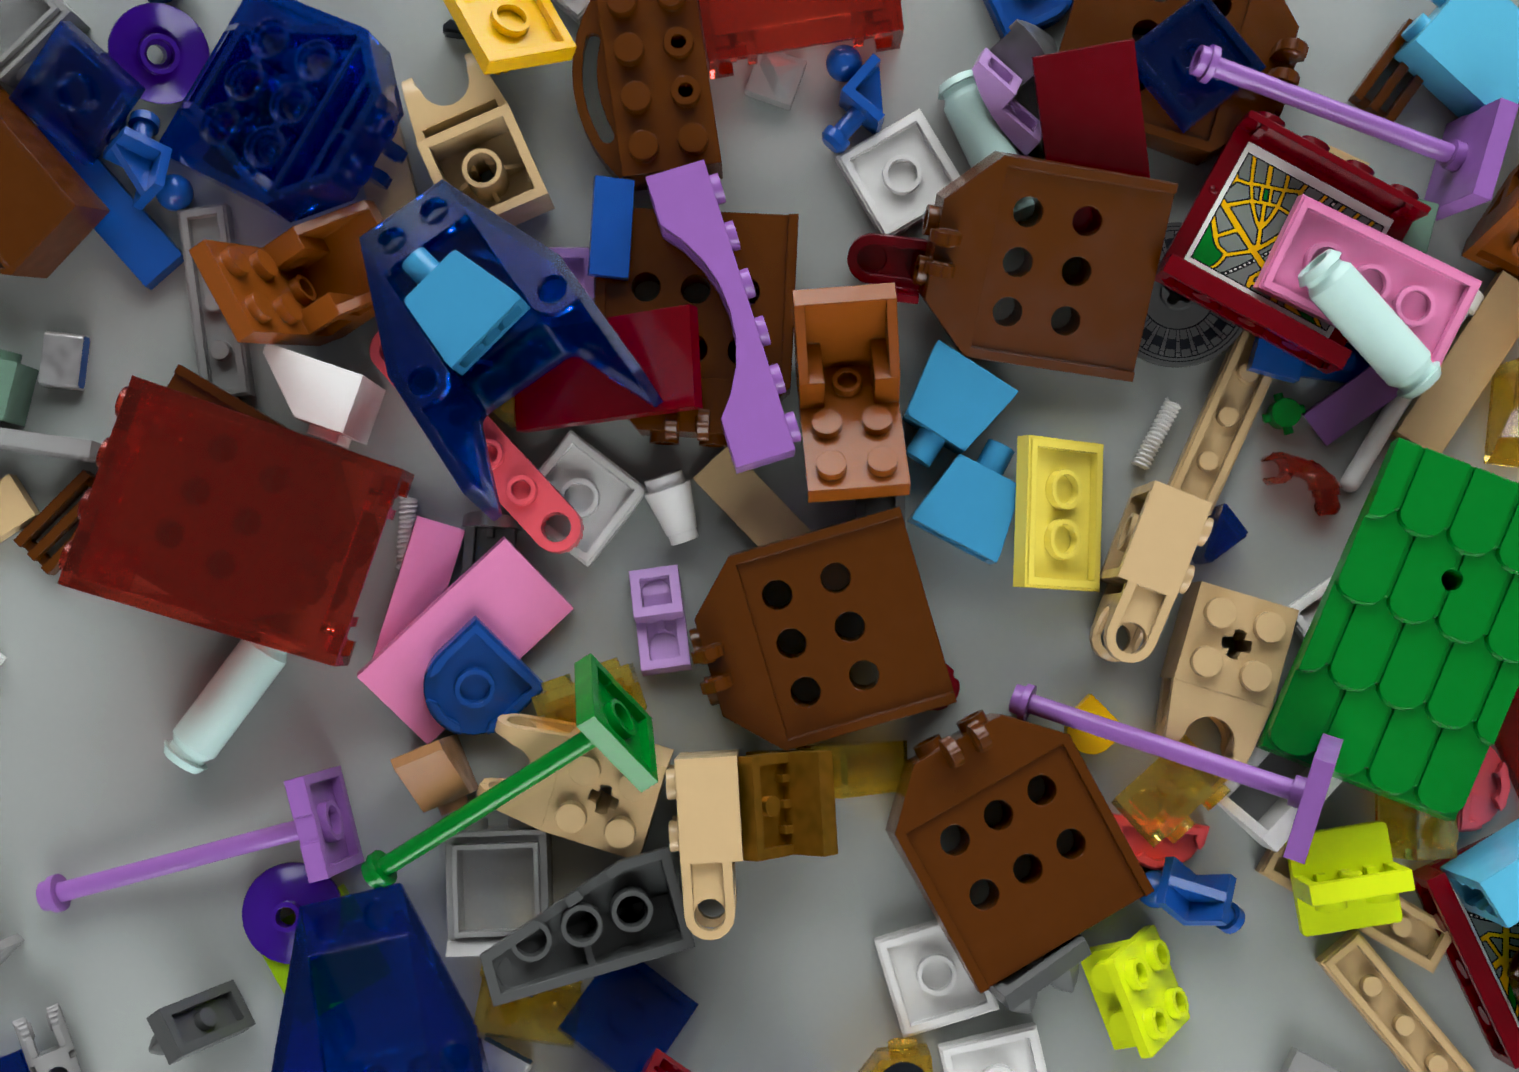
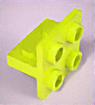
(1348, 880)
(1137, 991)

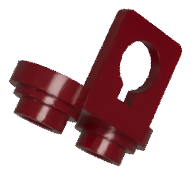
(887, 259)

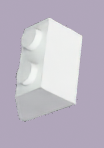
(327, 397)

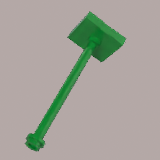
(606, 720)

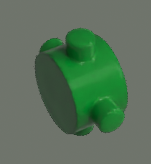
(1283, 413)

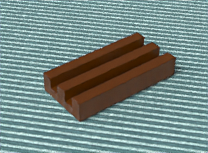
(1358, 96)
(47, 517)

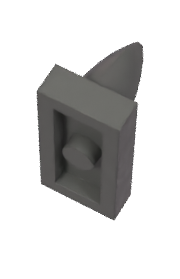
(1057, 967)
(199, 1022)

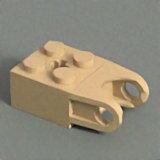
(476, 137)
(1148, 568)
(1228, 689)
(572, 798)
(706, 834)

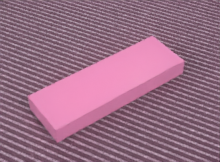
(422, 575)

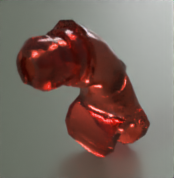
(1320, 482)

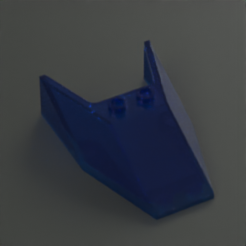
(555, 328)
(372, 993)

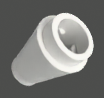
(673, 506)

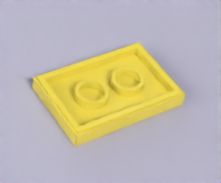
(1058, 514)

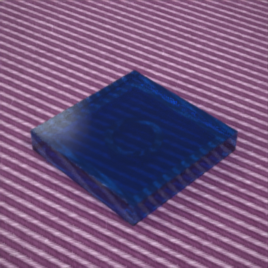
(1166, 57)
(77, 93)
(627, 1017)

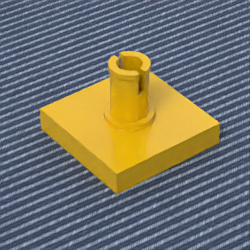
(512, 33)

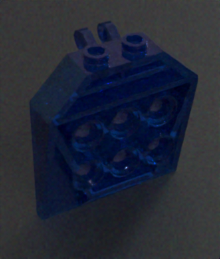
(290, 110)

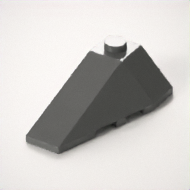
(602, 926)

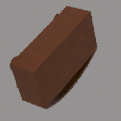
(649, 87)
(42, 199)

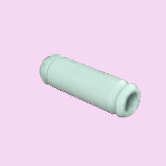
(977, 129)
(1369, 324)
(223, 705)

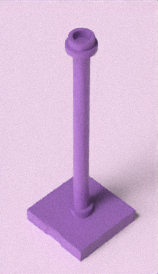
(1465, 157)
(1302, 792)
(320, 823)

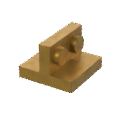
(787, 804)

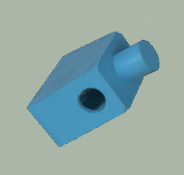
(460, 306)
(952, 404)
(971, 503)

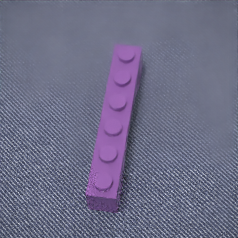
(690, 219)

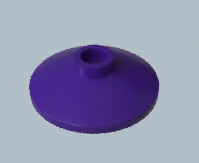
(176, 35)
(271, 891)

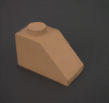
(437, 775)

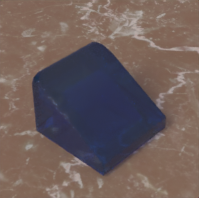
(1225, 534)

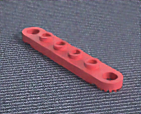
(518, 481)

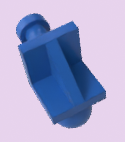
(859, 97)
(147, 163)
(1195, 898)

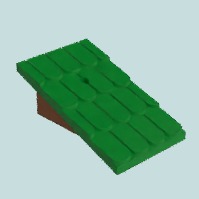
(1412, 636)

